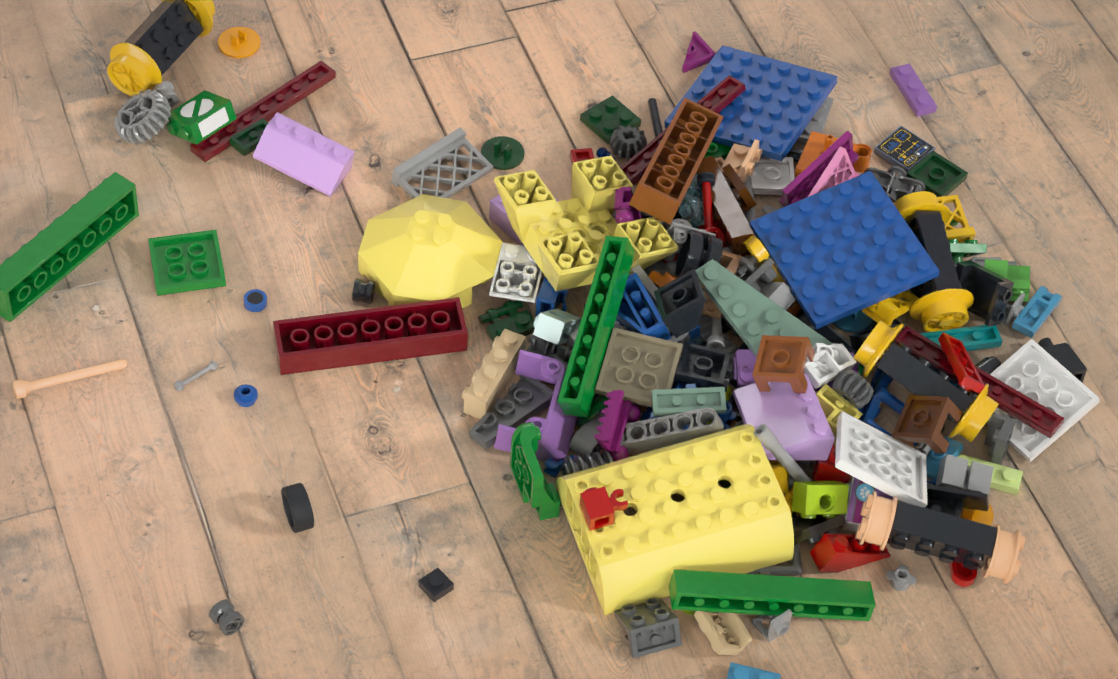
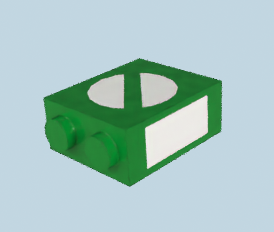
(200, 117)

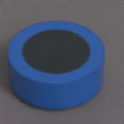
(255, 300)

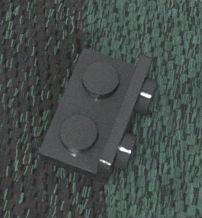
(999, 437)

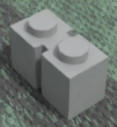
(956, 473)

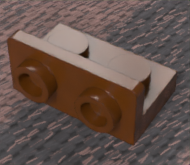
(739, 190)

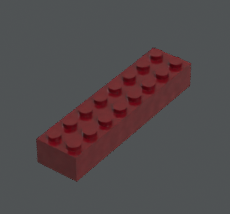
(370, 335)

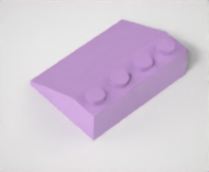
(791, 417)

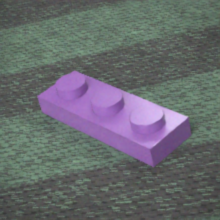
(913, 90)

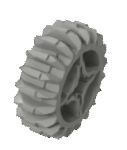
(142, 116)

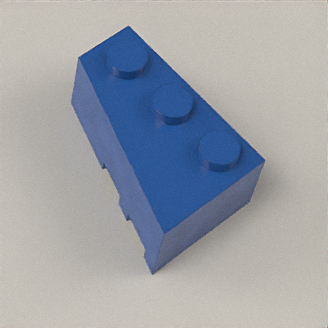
(638, 311)

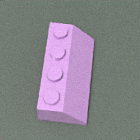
(304, 154)

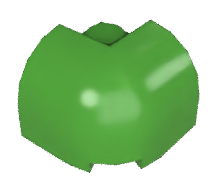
(1018, 274)

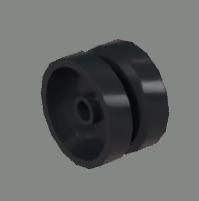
(697, 252)

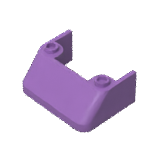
(557, 427)

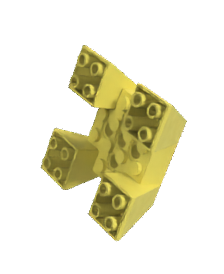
(570, 233)

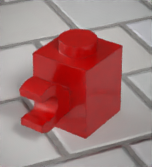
(826, 470)
(599, 508)

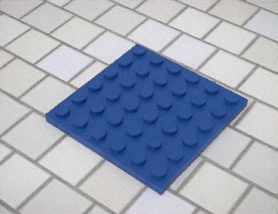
(773, 107)
(844, 249)

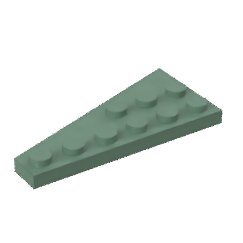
(750, 310)

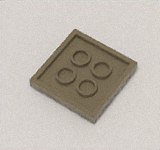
(638, 366)

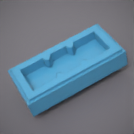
(933, 458)

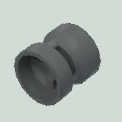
(228, 619)

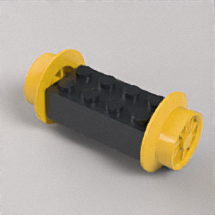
(158, 44)
(941, 299)
(921, 380)

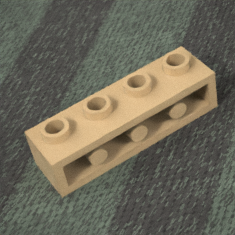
(494, 374)

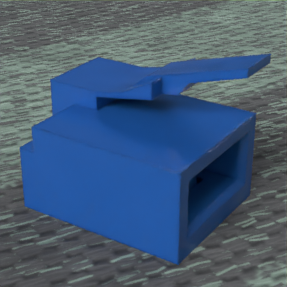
(549, 298)

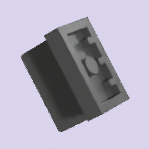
(649, 627)

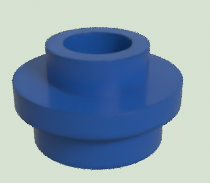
(248, 399)

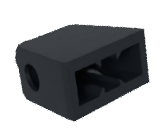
(1065, 356)

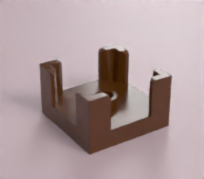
(923, 421)

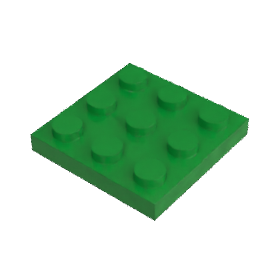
(186, 262)

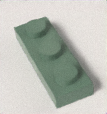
(687, 399)

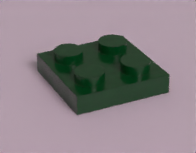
(608, 117)
(938, 174)

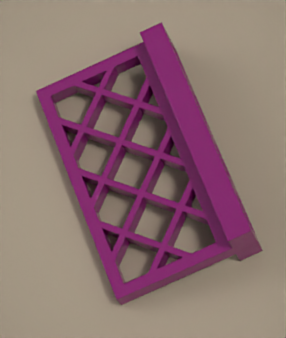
(805, 181)

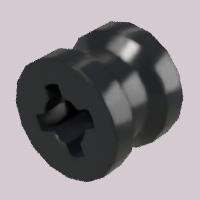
(363, 291)

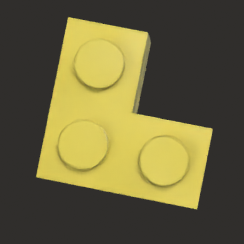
(833, 405)

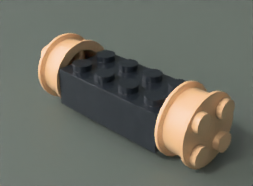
(940, 536)

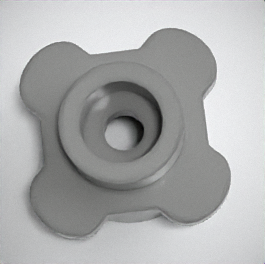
(898, 583)

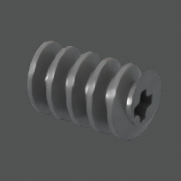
(579, 464)

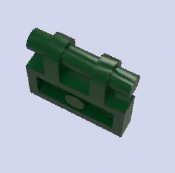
(517, 322)

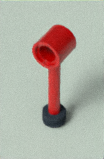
(706, 181)

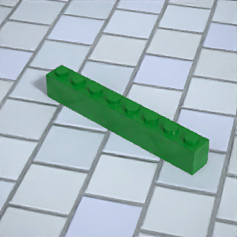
(596, 326)
(771, 595)

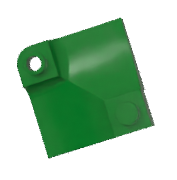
(528, 473)

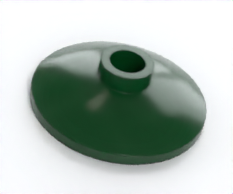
(596, 407)

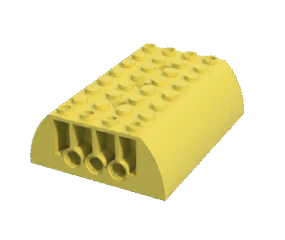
(707, 531)

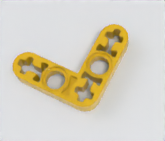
(760, 253)

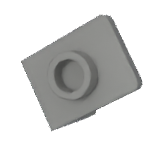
(1014, 310)
(778, 626)

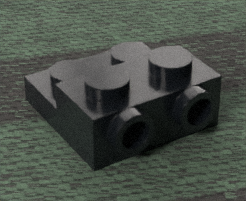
(704, 366)

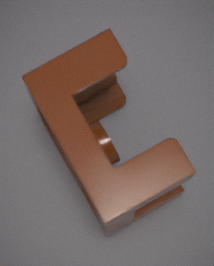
(782, 361)

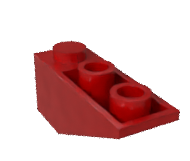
(844, 552)

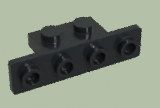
(953, 500)

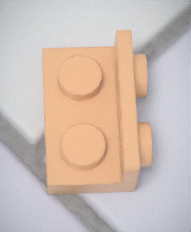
(743, 159)

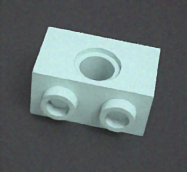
(555, 325)

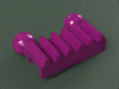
(624, 211)
(614, 423)

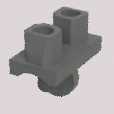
(760, 269)

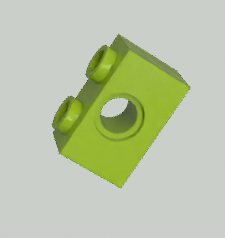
(808, 494)

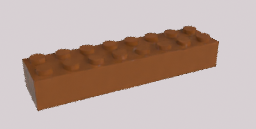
(676, 161)

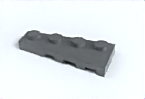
(521, 402)

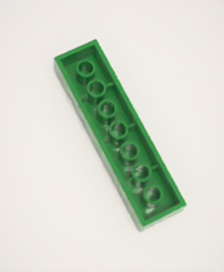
(66, 244)

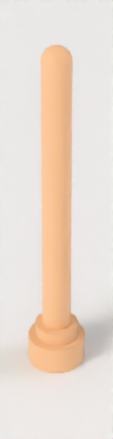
(23, 387)

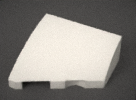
(827, 363)

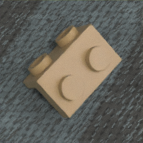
(724, 631)

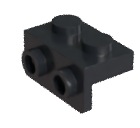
(811, 529)

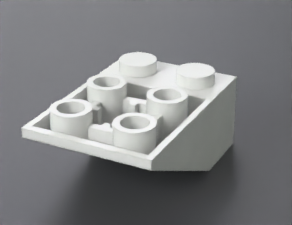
(516, 275)

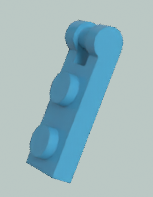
(1036, 312)

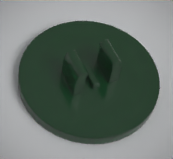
(503, 152)

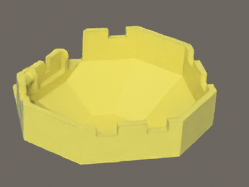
(428, 251)

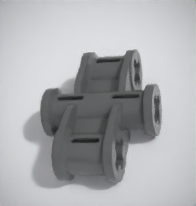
(896, 186)

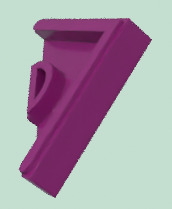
(697, 54)

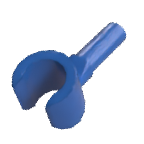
(554, 467)

